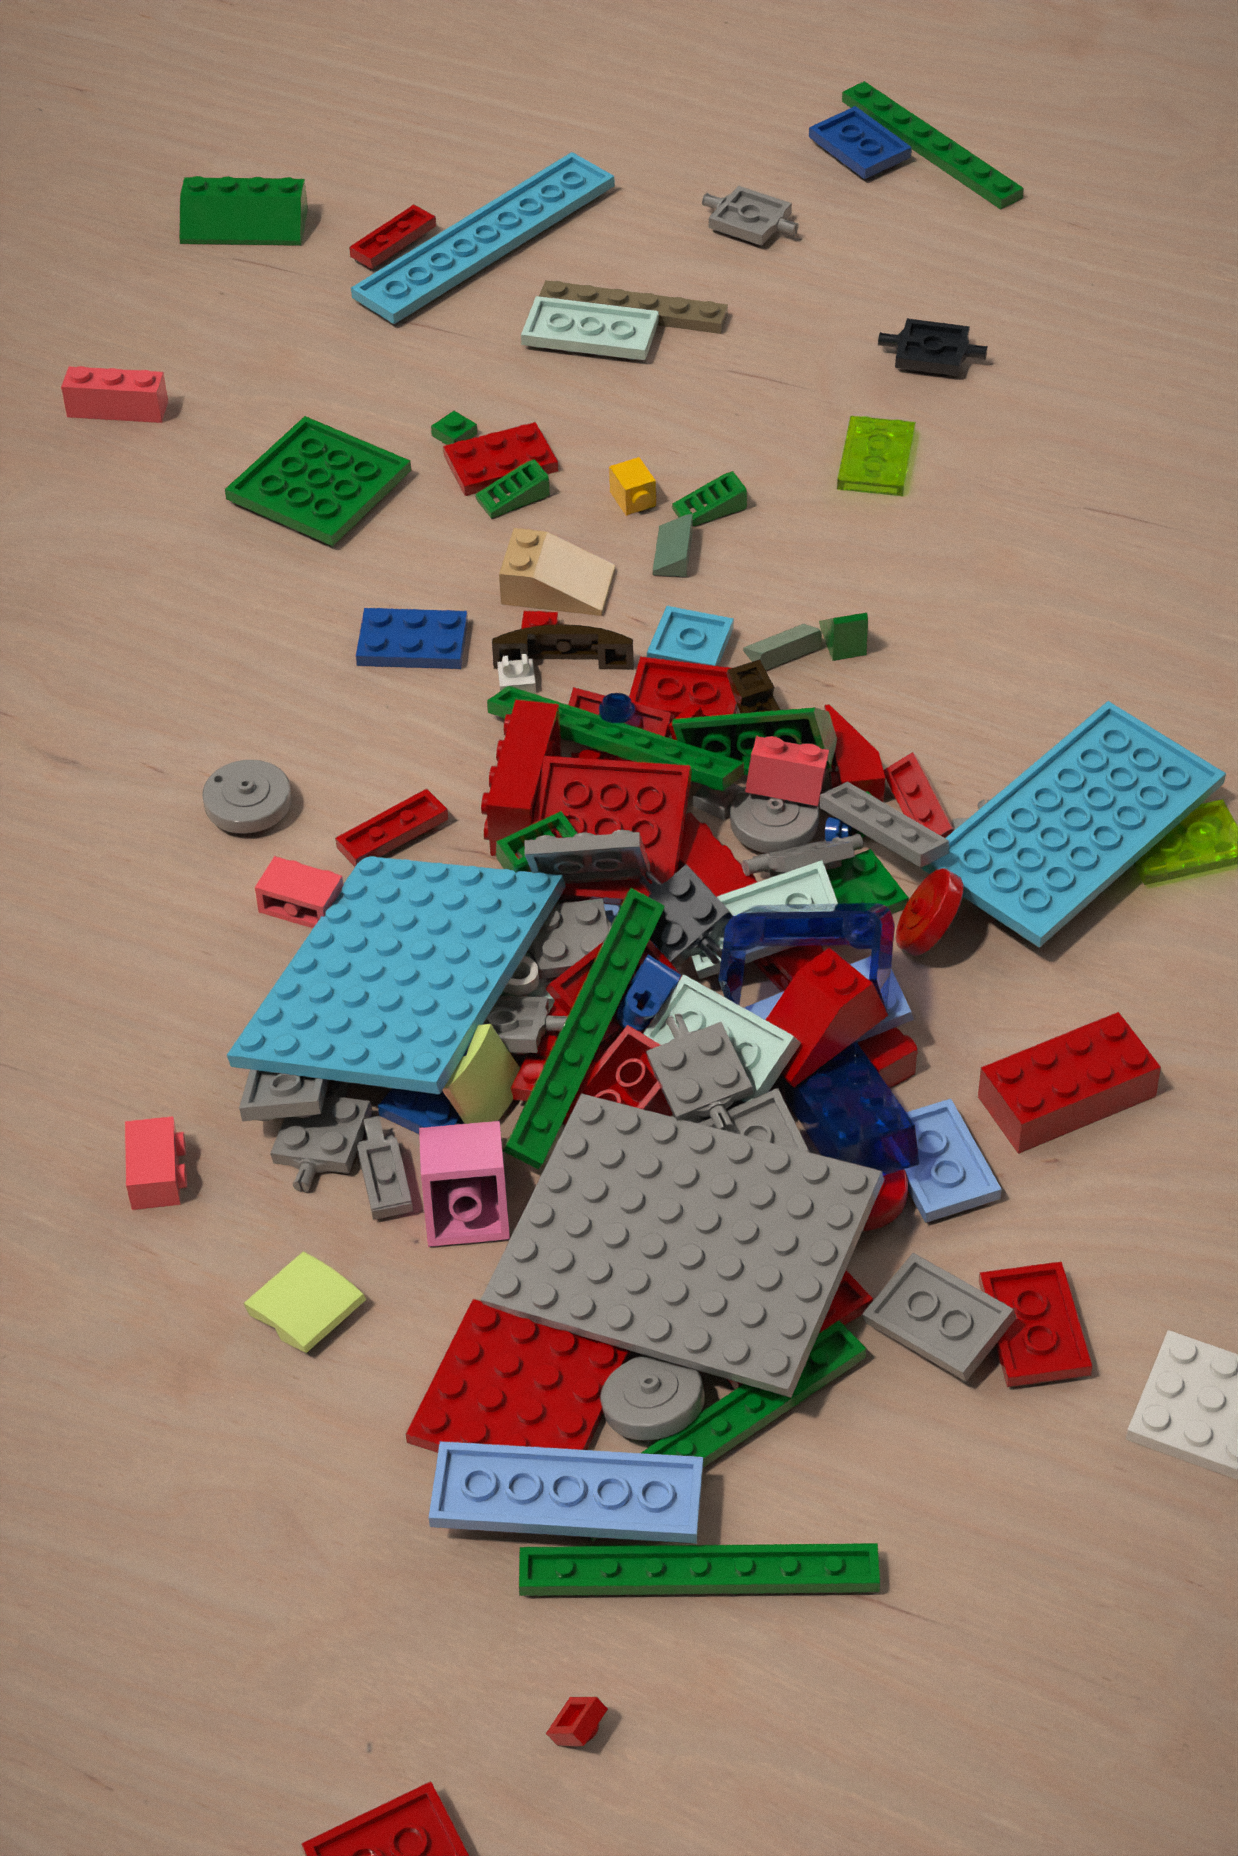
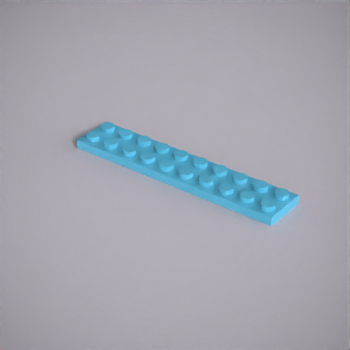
(482, 237)

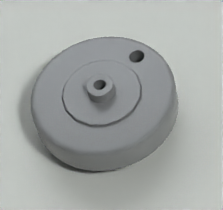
(247, 796)
(771, 822)
(651, 1398)

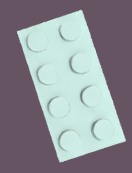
(590, 328)
(799, 886)
(758, 1043)

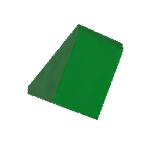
(846, 635)

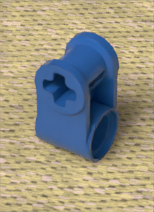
(647, 992)

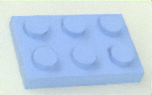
(950, 1167)

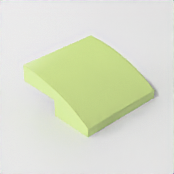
(483, 1078)
(304, 1301)

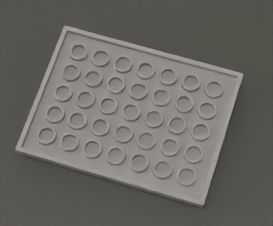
(685, 1243)

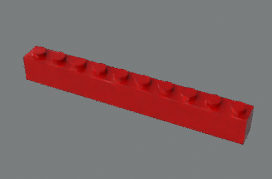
(714, 863)

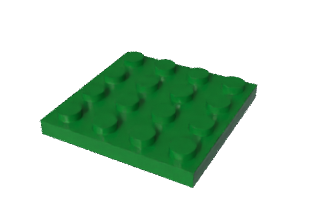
(318, 480)

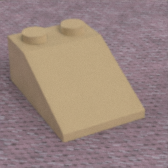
(553, 574)

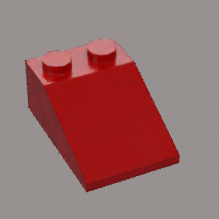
(826, 1011)
(625, 1076)

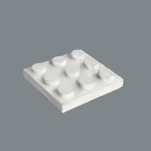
(1191, 1405)

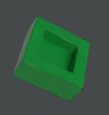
(454, 428)

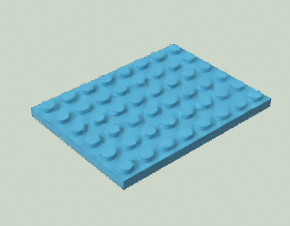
(398, 974)

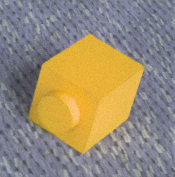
(632, 486)

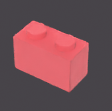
(787, 770)
(297, 891)
(153, 1162)

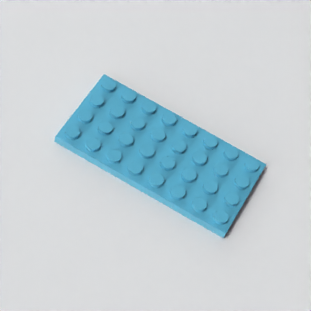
(1075, 822)

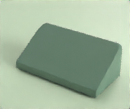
(673, 547)
(785, 646)

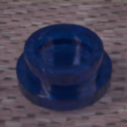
(616, 708)

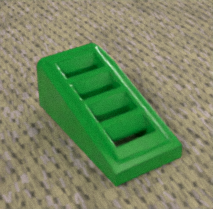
(525, 485)
(722, 496)
(515, 843)

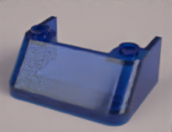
(805, 925)

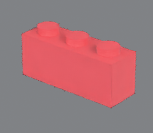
(115, 394)

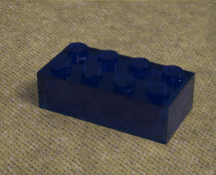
(854, 1114)

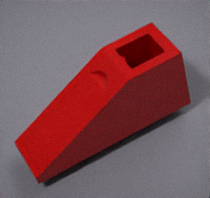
(855, 759)

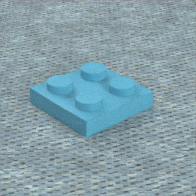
(691, 637)

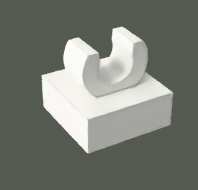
(517, 674)

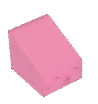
(463, 1183)

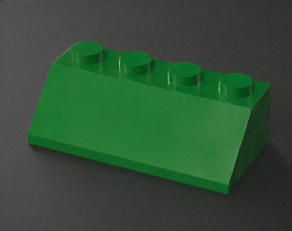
(242, 211)
(736, 733)

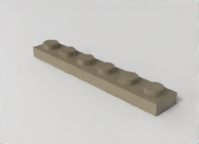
(673, 311)

